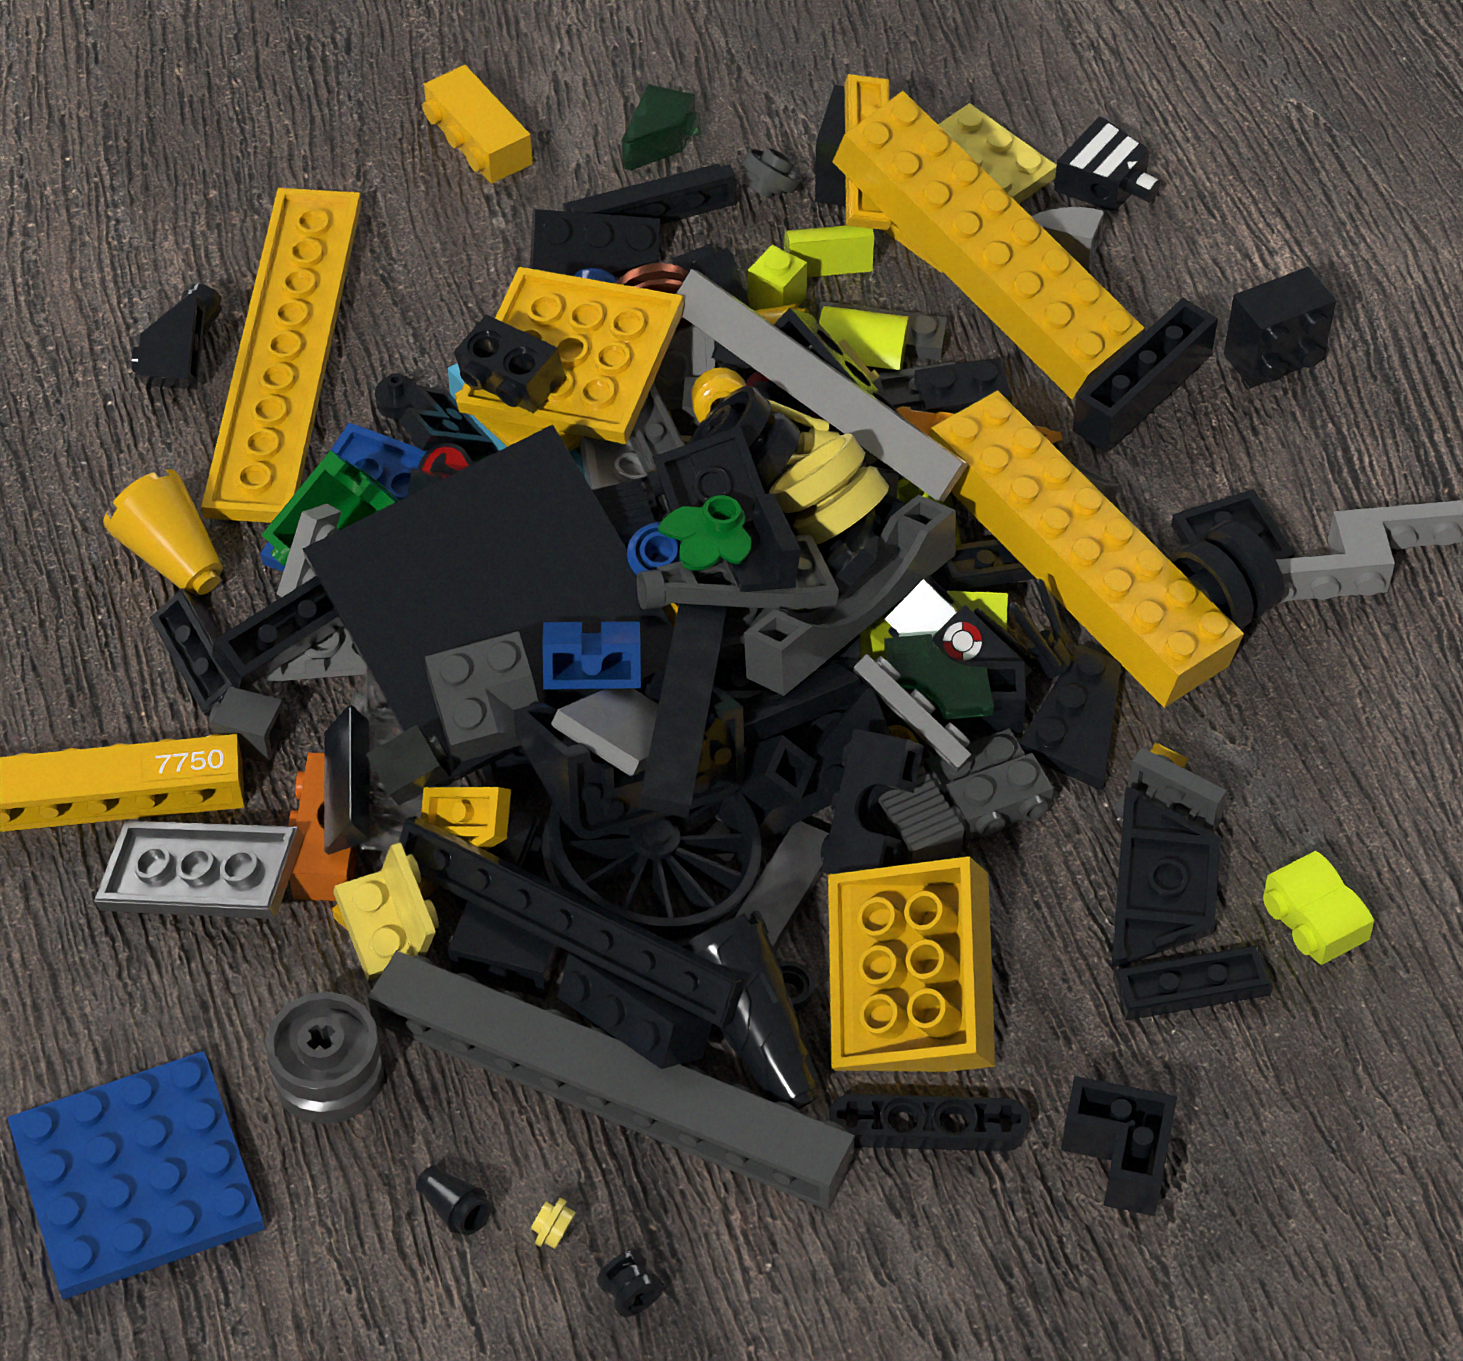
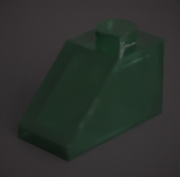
(659, 126)

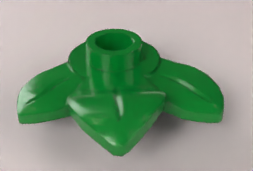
(709, 533)

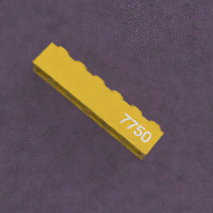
(121, 782)

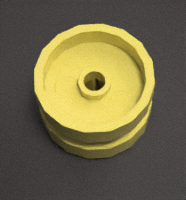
(829, 489)

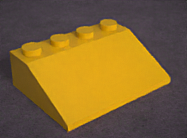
(911, 968)

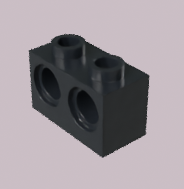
(509, 364)

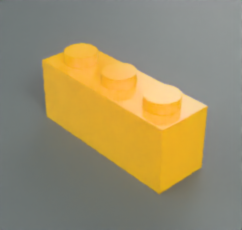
(477, 124)

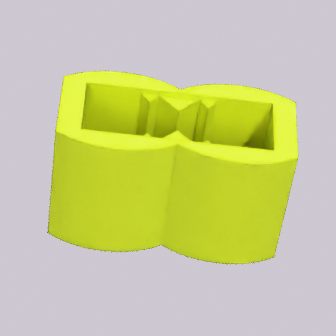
(1318, 908)

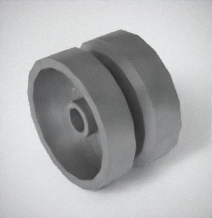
(324, 1057)

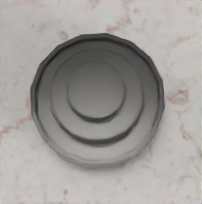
(770, 172)

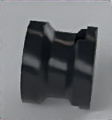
(630, 1283)

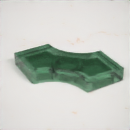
(954, 687)

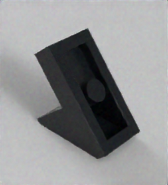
(717, 267)

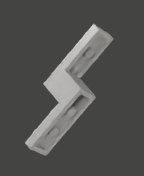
(1362, 549)

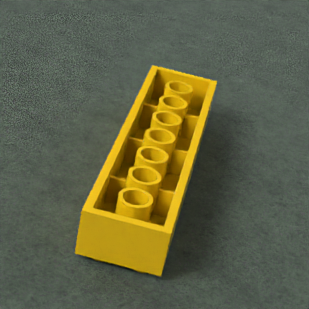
(986, 244)
(1086, 551)

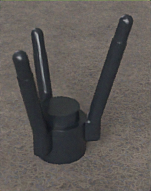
(1046, 649)

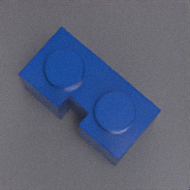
(591, 659)

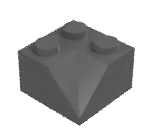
(478, 692)

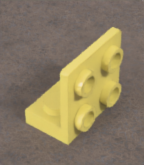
(387, 912)

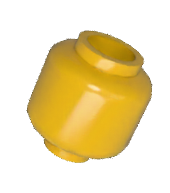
(712, 388)

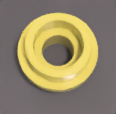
(552, 1223)

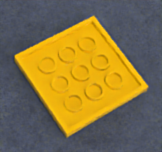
(608, 347)

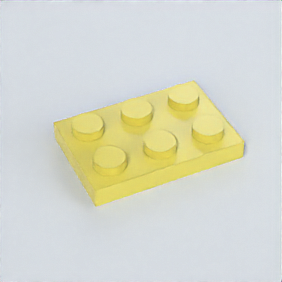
(999, 152)

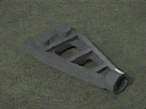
(678, 585)

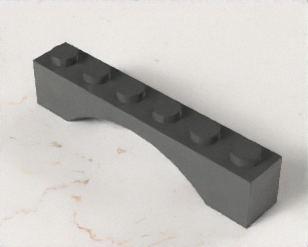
(795, 643)

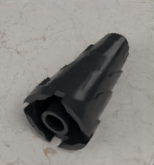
(764, 1019)

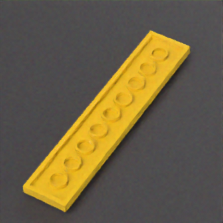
(282, 355)

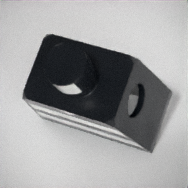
(1105, 168)

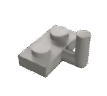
(312, 527)

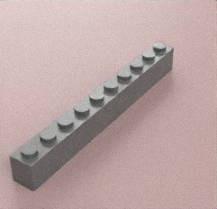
(612, 1080)

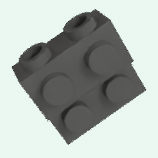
(994, 785)

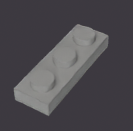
(914, 711)

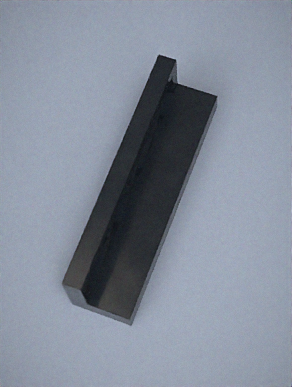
(666, 197)

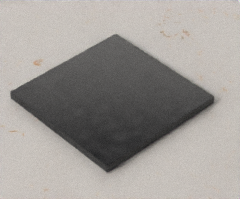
(480, 560)

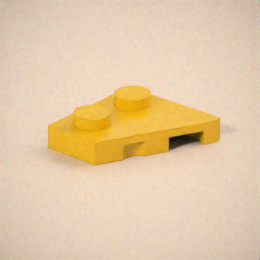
(469, 813)

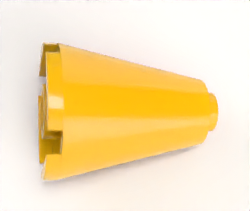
(165, 530)

